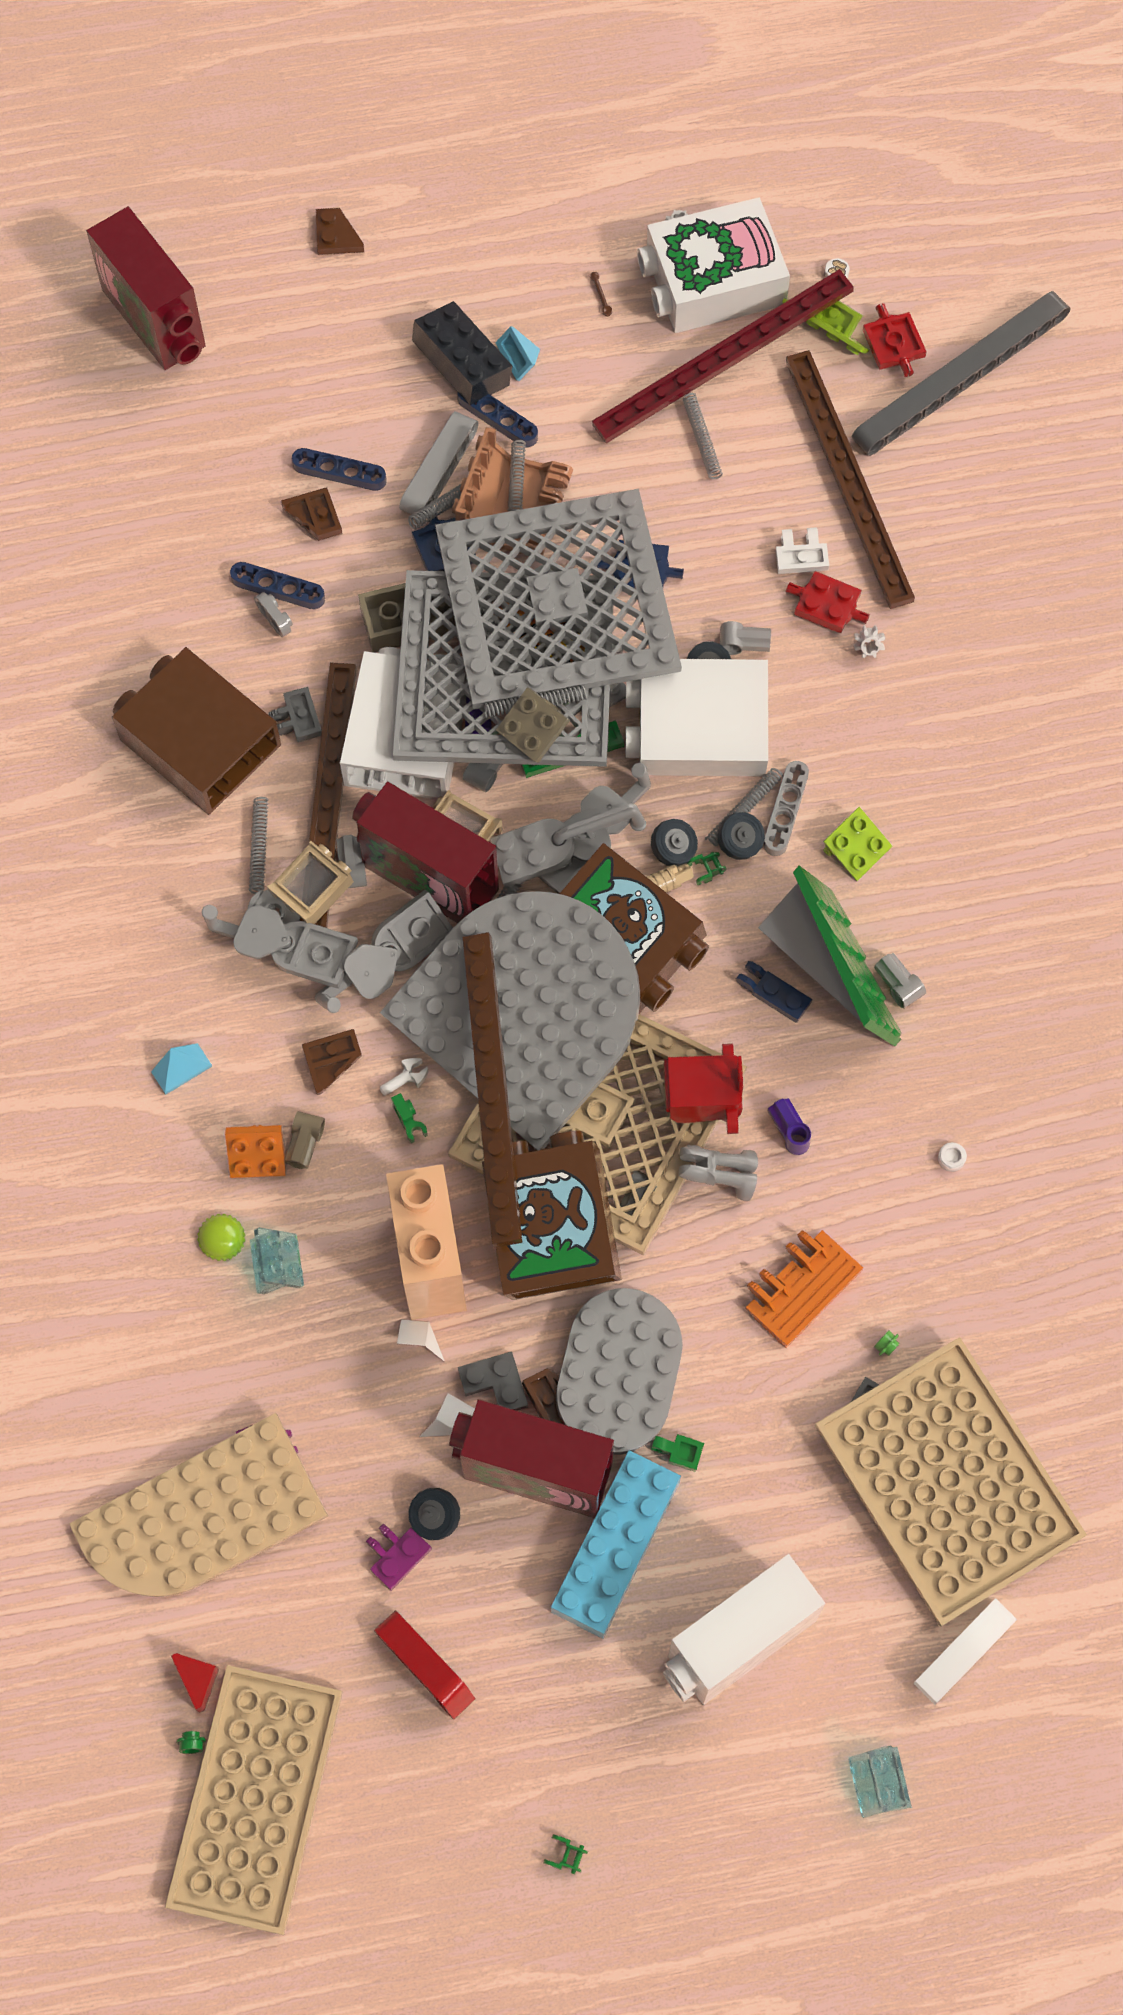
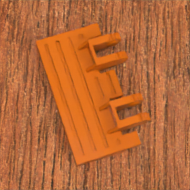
(802, 1291)

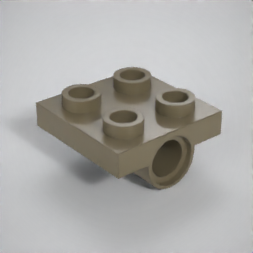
(533, 724)

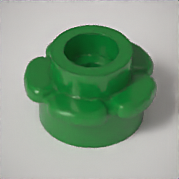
(190, 1742)

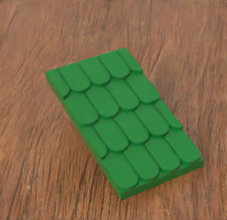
(818, 938)

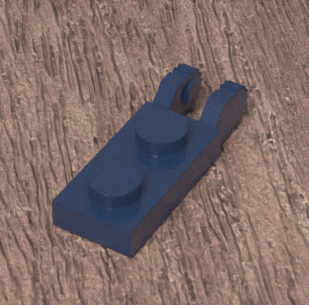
(775, 992)

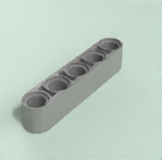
(439, 463)

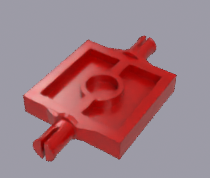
(894, 340)
(828, 602)

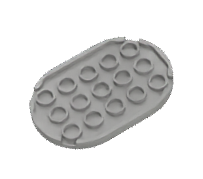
(620, 1368)

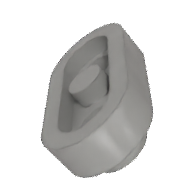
(268, 606)

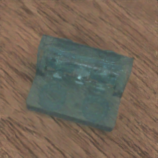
(275, 1260)
(879, 1781)

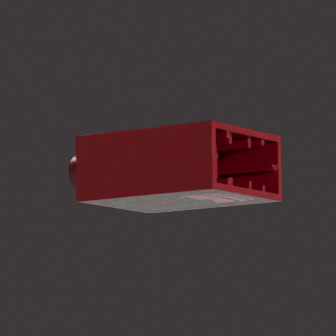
(147, 288)
(425, 851)
(533, 1457)

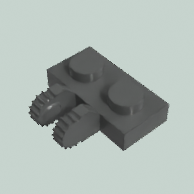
(302, 715)

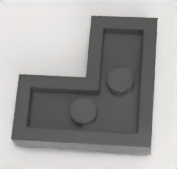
(497, 1374)

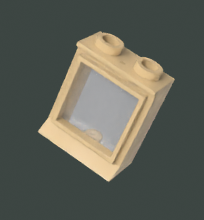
(468, 816)
(312, 883)

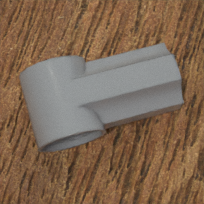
(739, 638)
(350, 853)
(903, 986)

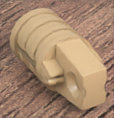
(671, 877)

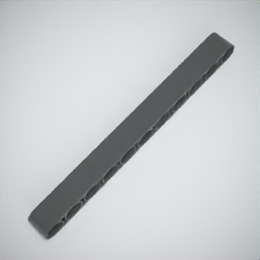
(960, 373)

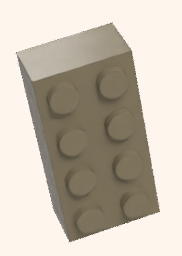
(383, 616)

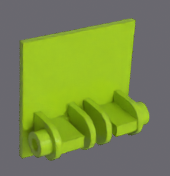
(857, 843)

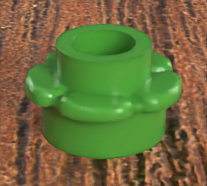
(887, 1343)

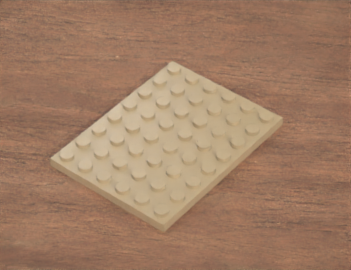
(950, 1481)

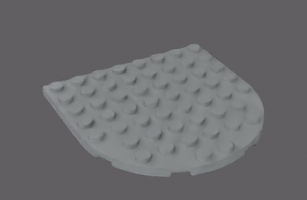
(562, 1002)

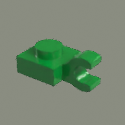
(405, 1113)
(683, 1452)

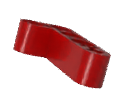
(425, 1664)

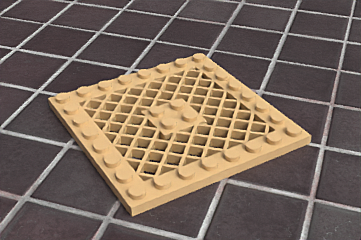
(601, 1121)

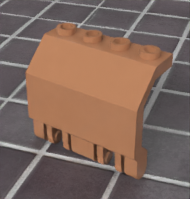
(488, 482)

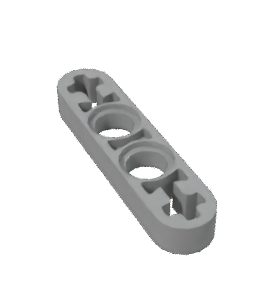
(787, 808)

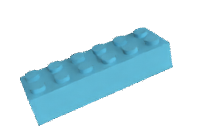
(615, 1544)

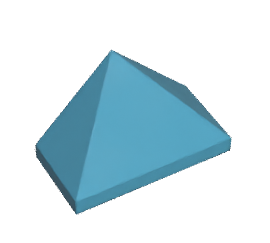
(518, 351)
(180, 1066)

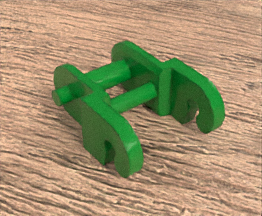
(711, 873)
(574, 1867)

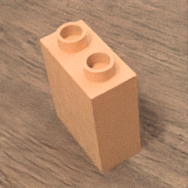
(426, 1242)

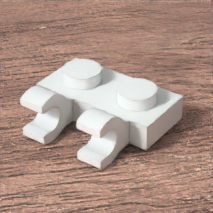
(801, 558)

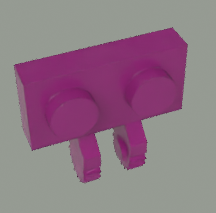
(400, 1558)

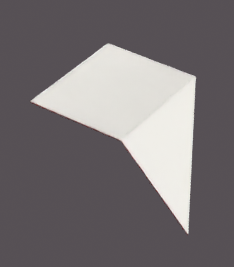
(418, 1334)
(446, 1417)

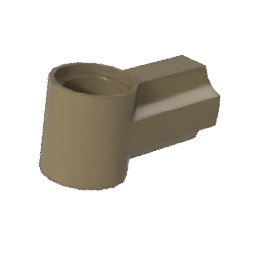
(305, 1132)

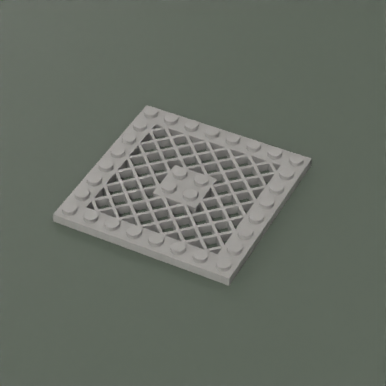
(557, 597)
(486, 746)

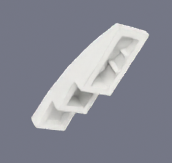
(965, 1651)

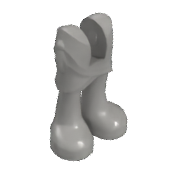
(706, 1171)

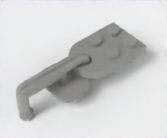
(604, 800)
(531, 848)
(411, 931)
(313, 955)

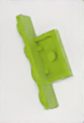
(840, 323)

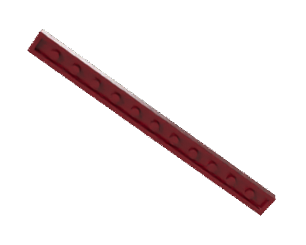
(722, 356)

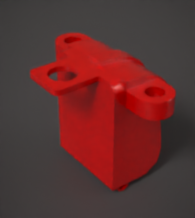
(705, 1088)

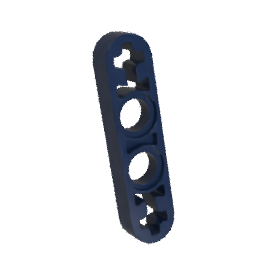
(500, 412)
(340, 464)
(279, 582)

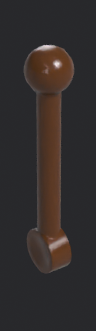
(607, 310)

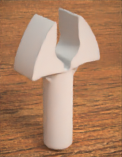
(406, 1076)

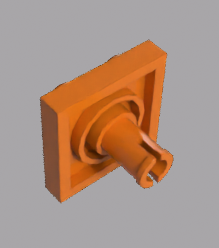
(255, 1151)

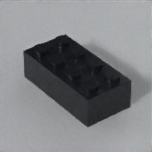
(461, 352)

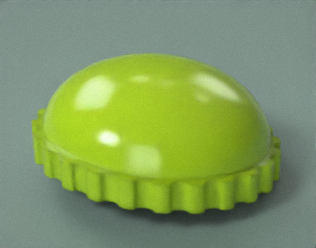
(221, 1237)

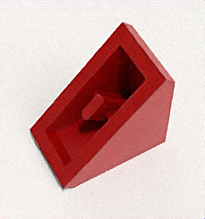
(197, 1678)

